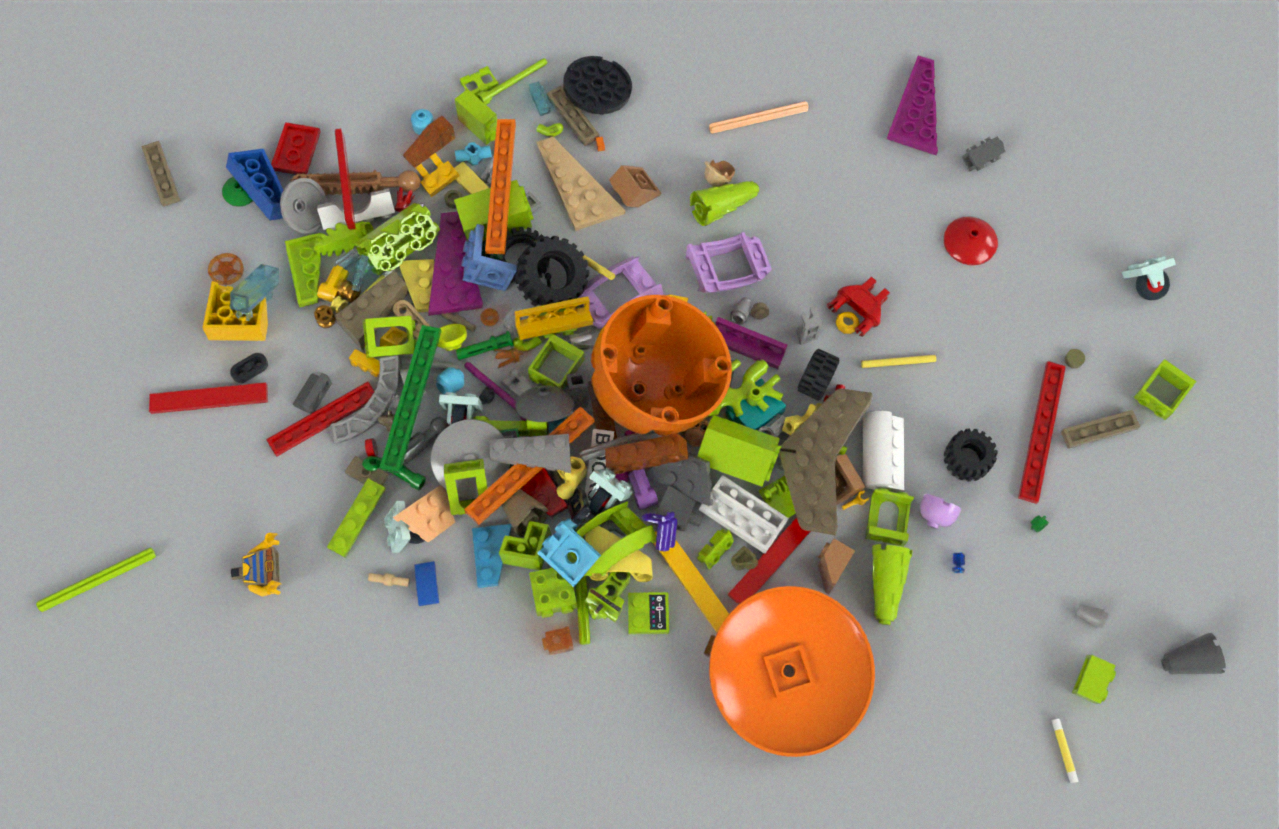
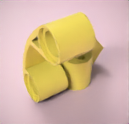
(636, 563)

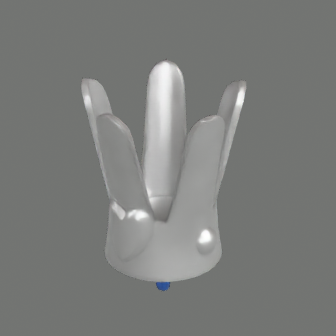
(576, 339)

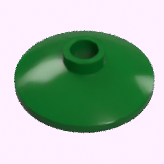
(234, 195)

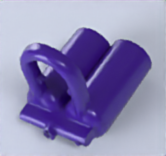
(665, 531)

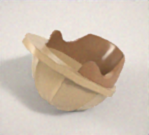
(719, 173)

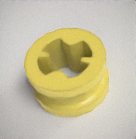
(338, 304)

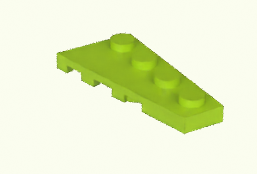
(305, 268)

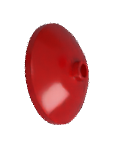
(967, 247)

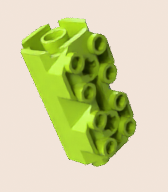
(398, 238)

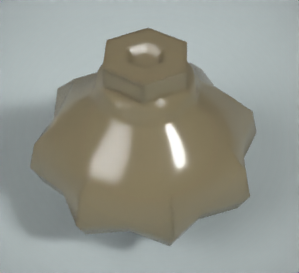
(387, 420)

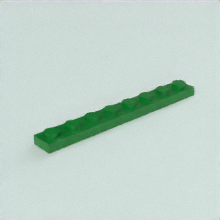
(410, 399)

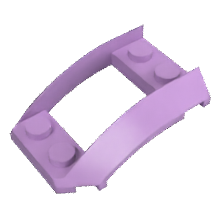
(704, 270)
(634, 273)

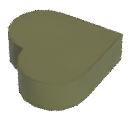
(744, 559)

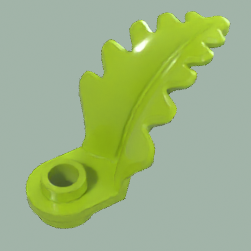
(341, 238)

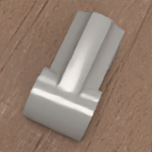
(775, 426)

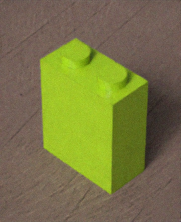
(476, 116)

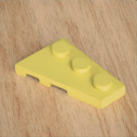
(418, 278)

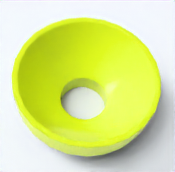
(452, 336)

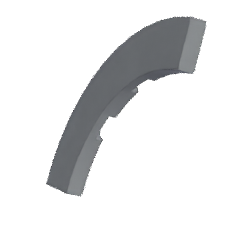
(376, 405)

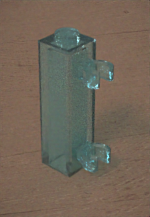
(254, 290)

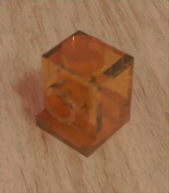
(563, 646)

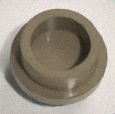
(759, 310)

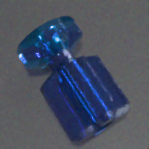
(958, 560)

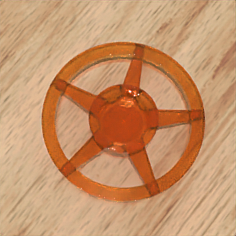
(225, 269)

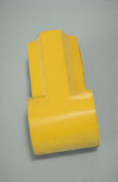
(329, 289)

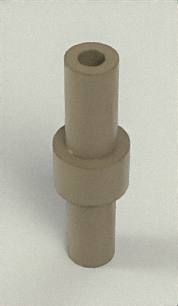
(457, 319)

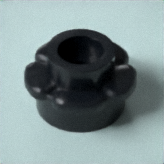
(487, 396)

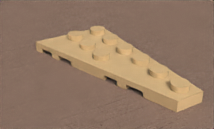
(580, 193)

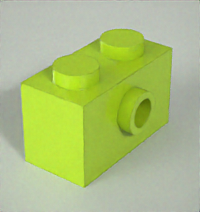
(1094, 679)

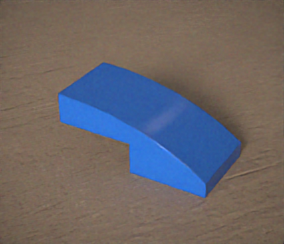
(426, 583)

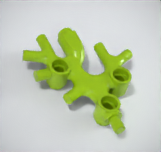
(748, 389)

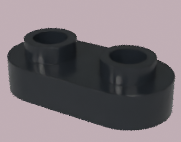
(249, 367)

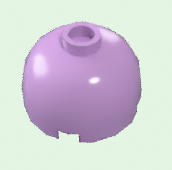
(938, 511)

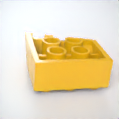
(221, 321)

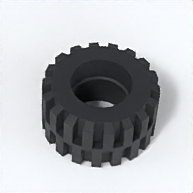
(818, 374)
(980, 444)

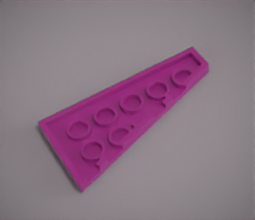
(916, 115)
(448, 289)

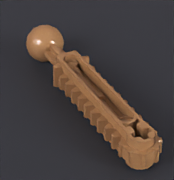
(364, 182)

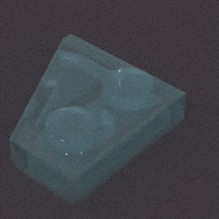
(360, 270)

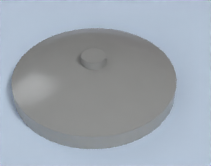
(466, 442)

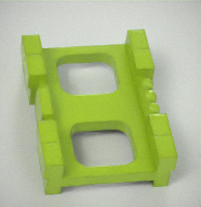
(477, 79)

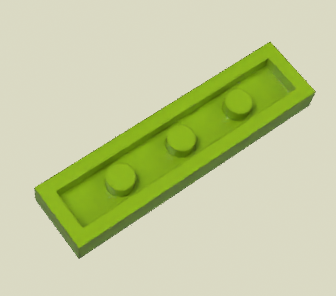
(356, 518)

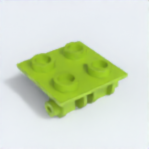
(778, 497)

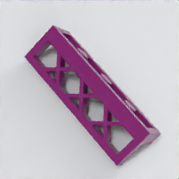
(751, 343)

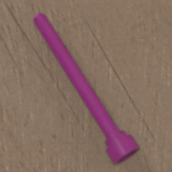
(490, 384)

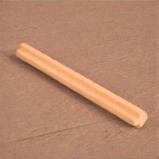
(758, 117)

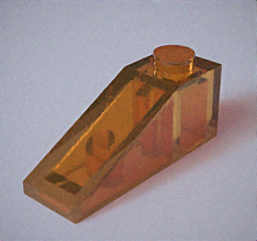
(430, 141)

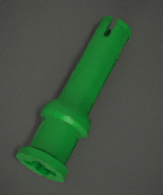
(494, 342)

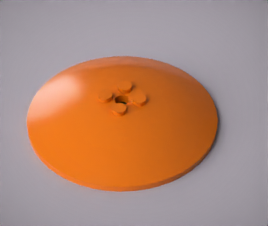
(829, 680)

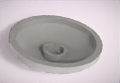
(300, 205)

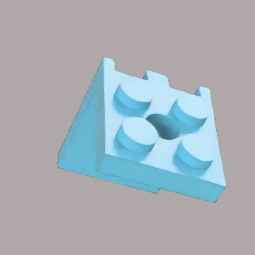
(565, 541)

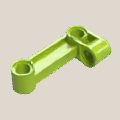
(525, 428)

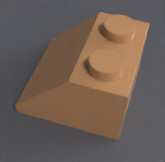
(634, 186)
(847, 479)
(833, 562)

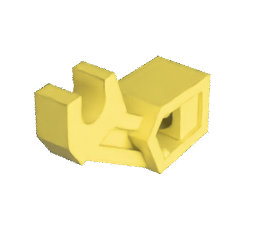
(792, 423)

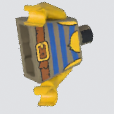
(260, 568)

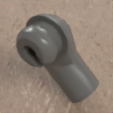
(611, 526)

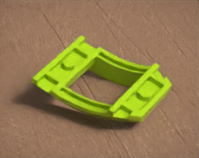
(630, 524)

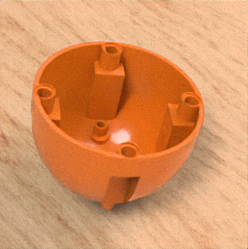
(664, 356)

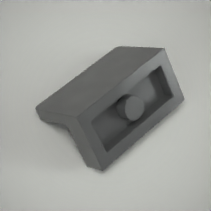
(312, 393)

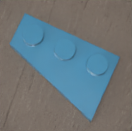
(487, 545)

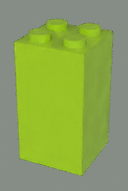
(475, 209)
(739, 450)

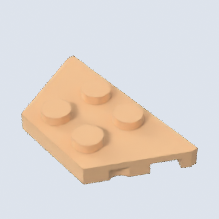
(428, 515)

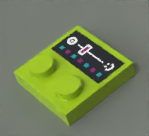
(648, 613)

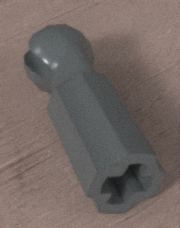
(420, 440)

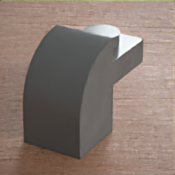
(579, 390)

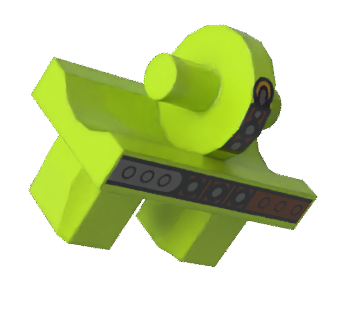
(602, 605)

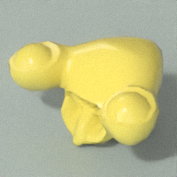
(572, 479)

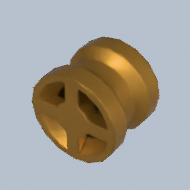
(346, 291)
(322, 312)

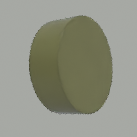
(450, 196)
(1075, 358)

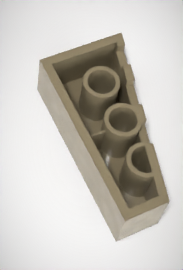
(374, 303)

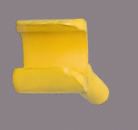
(858, 500)

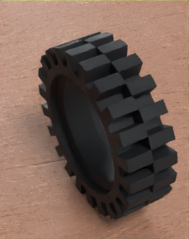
(526, 237)

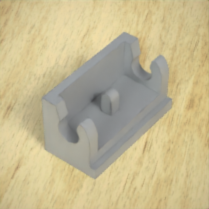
(811, 327)

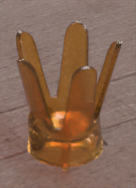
(512, 354)

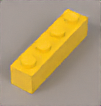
(371, 365)

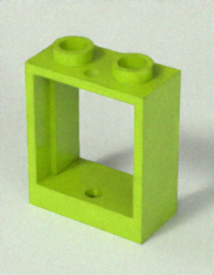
(562, 347)
(1173, 376)

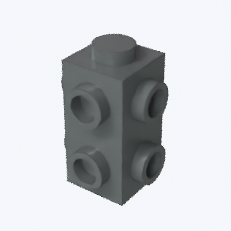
(978, 156)

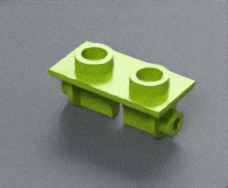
(721, 541)

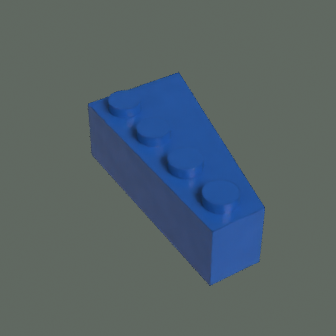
(258, 179)

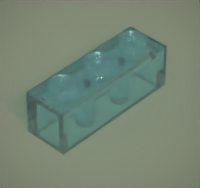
(540, 99)

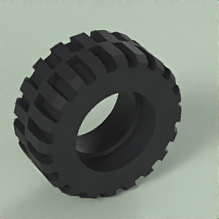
(567, 256)

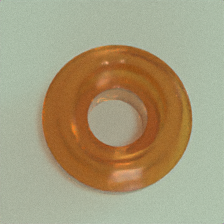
(489, 312)

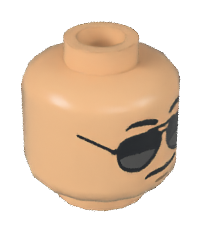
(695, 434)

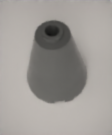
(1196, 657)

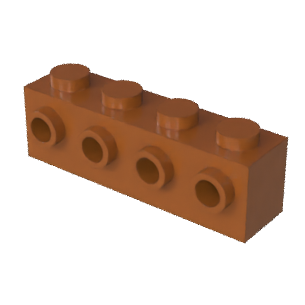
(646, 453)

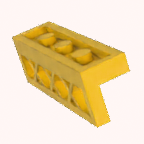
(553, 320)

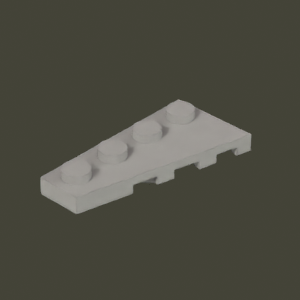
(539, 451)

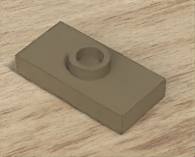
(359, 473)

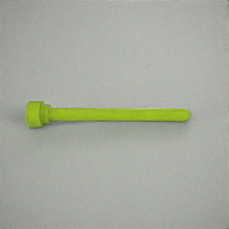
(486, 96)

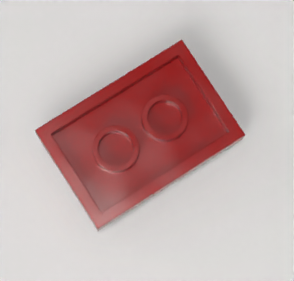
(295, 148)

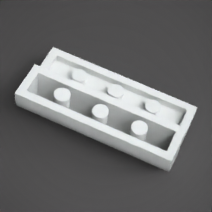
(883, 451)
(744, 514)

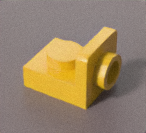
(393, 337)

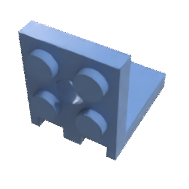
(479, 268)

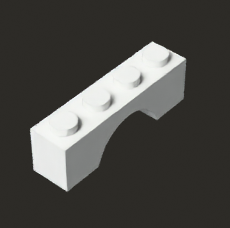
(378, 205)

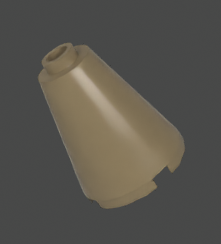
(521, 509)

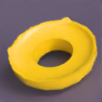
(846, 329)

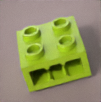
(552, 593)

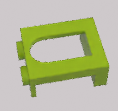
(369, 336)
(463, 470)
(903, 503)

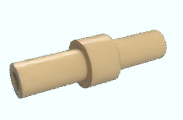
(388, 579)

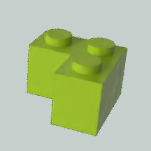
(524, 551)

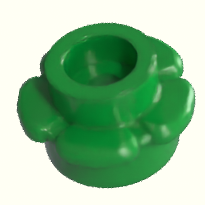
(1039, 523)

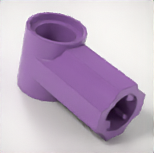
(644, 494)

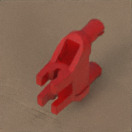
(863, 302)

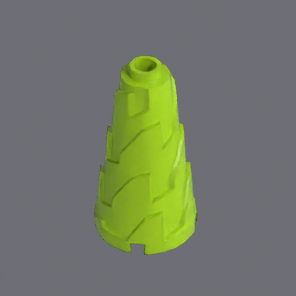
(718, 201)
(889, 577)

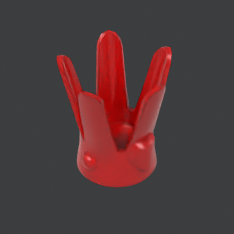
(403, 203)

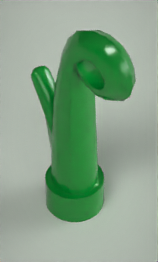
(415, 480)

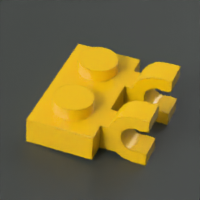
(439, 178)

